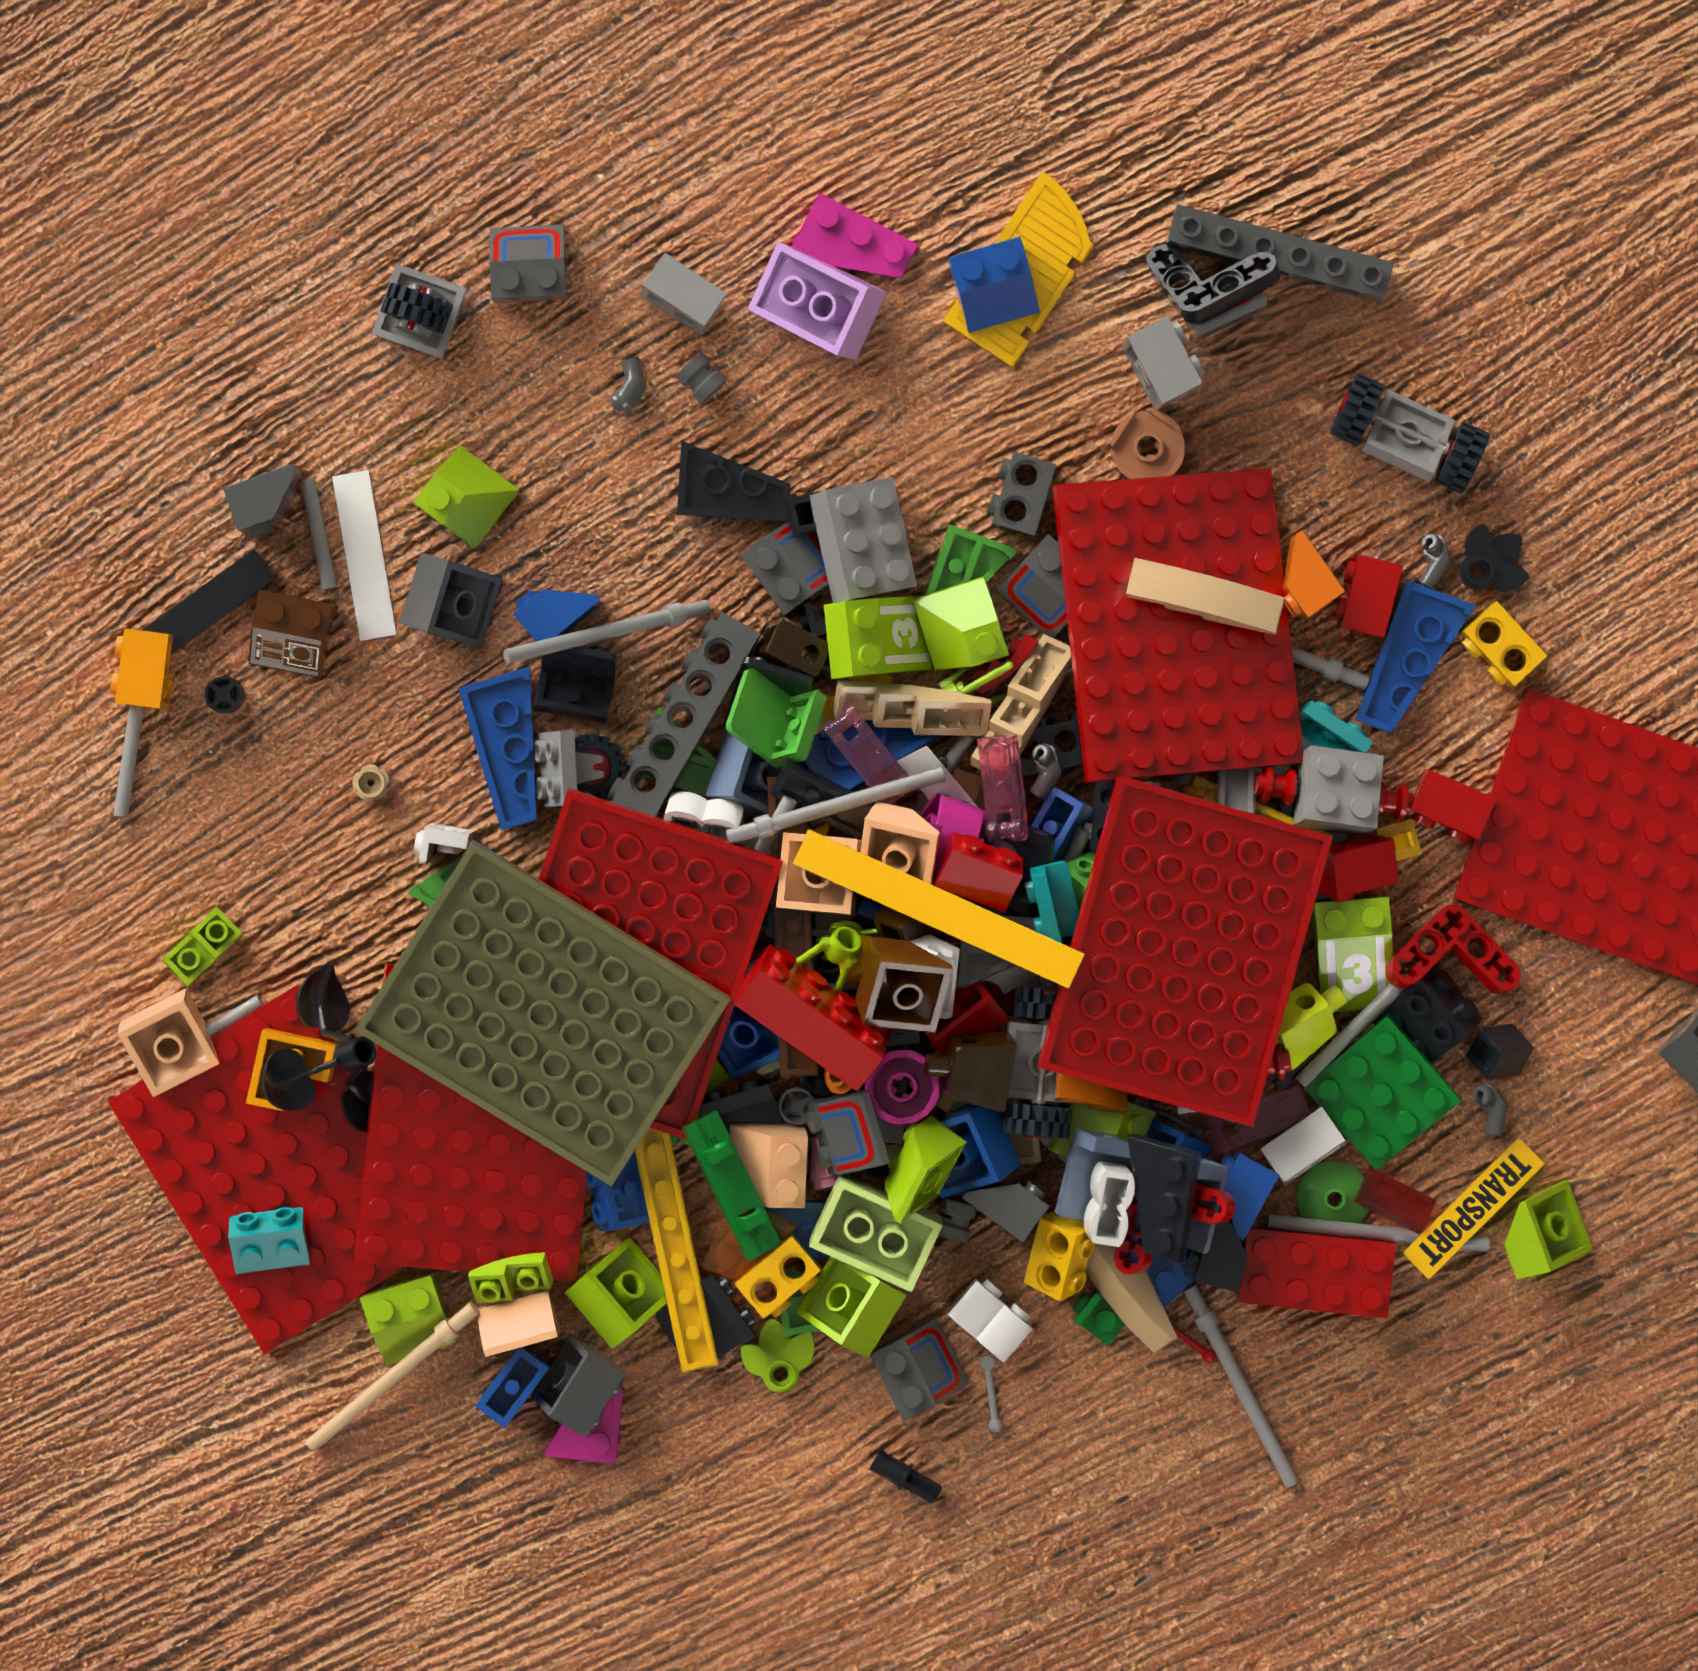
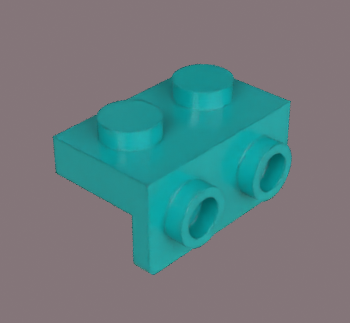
(1324, 729)
(1055, 898)
(268, 1240)

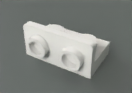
(448, 838)

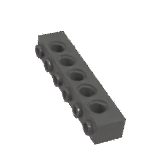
(1296, 256)
(739, 643)

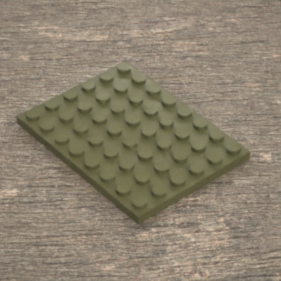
(542, 1013)

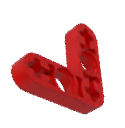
(1457, 941)
(1201, 1213)

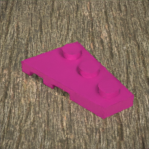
(852, 240)

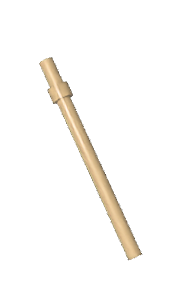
(444, 1332)

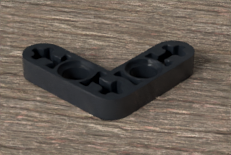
(1200, 291)

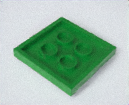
(1382, 1092)

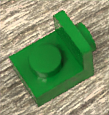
(1097, 1317)

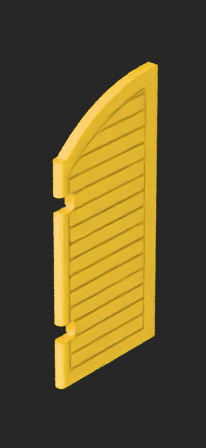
(1050, 236)

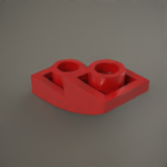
(1018, 652)

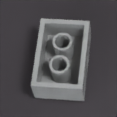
(1163, 363)
(863, 540)

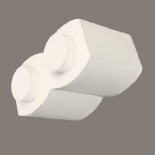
(702, 815)
(1106, 1214)
(990, 1319)

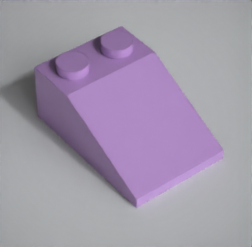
(817, 301)

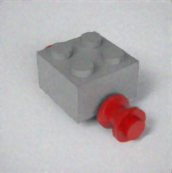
(1335, 791)

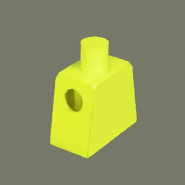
(1309, 1021)

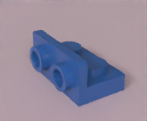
(622, 1203)

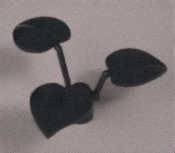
(286, 1080)

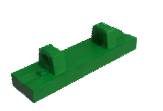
(731, 1185)

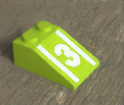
(875, 637)
(1353, 948)

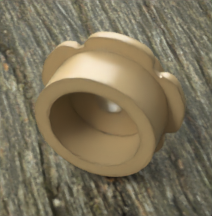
(361, 778)

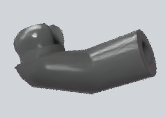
(633, 387)
(1437, 559)
(1048, 770)
(1494, 1106)

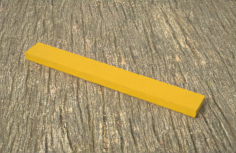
(938, 909)
(675, 1252)

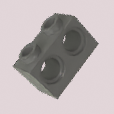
(1031, 497)

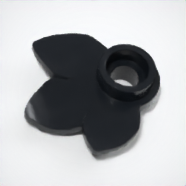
(1496, 558)

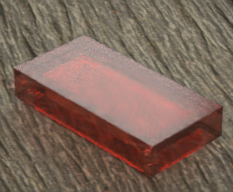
(1395, 1201)

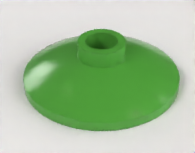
(1328, 1178)

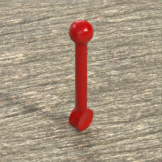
(1208, 1354)

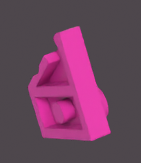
(598, 1445)

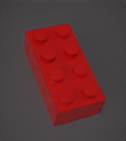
(812, 1016)
(1317, 1272)

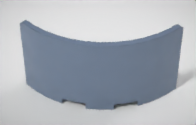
(1091, 1147)

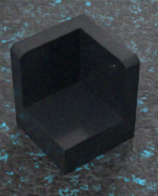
(1499, 1051)

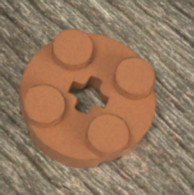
(1143, 426)

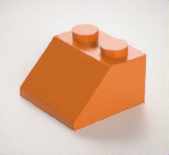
(1307, 579)

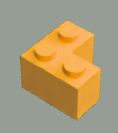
(143, 669)
(311, 1049)

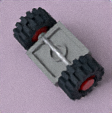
(1409, 434)
(1028, 1079)

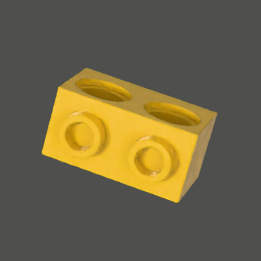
(1509, 637)
(1059, 1257)
(772, 1270)

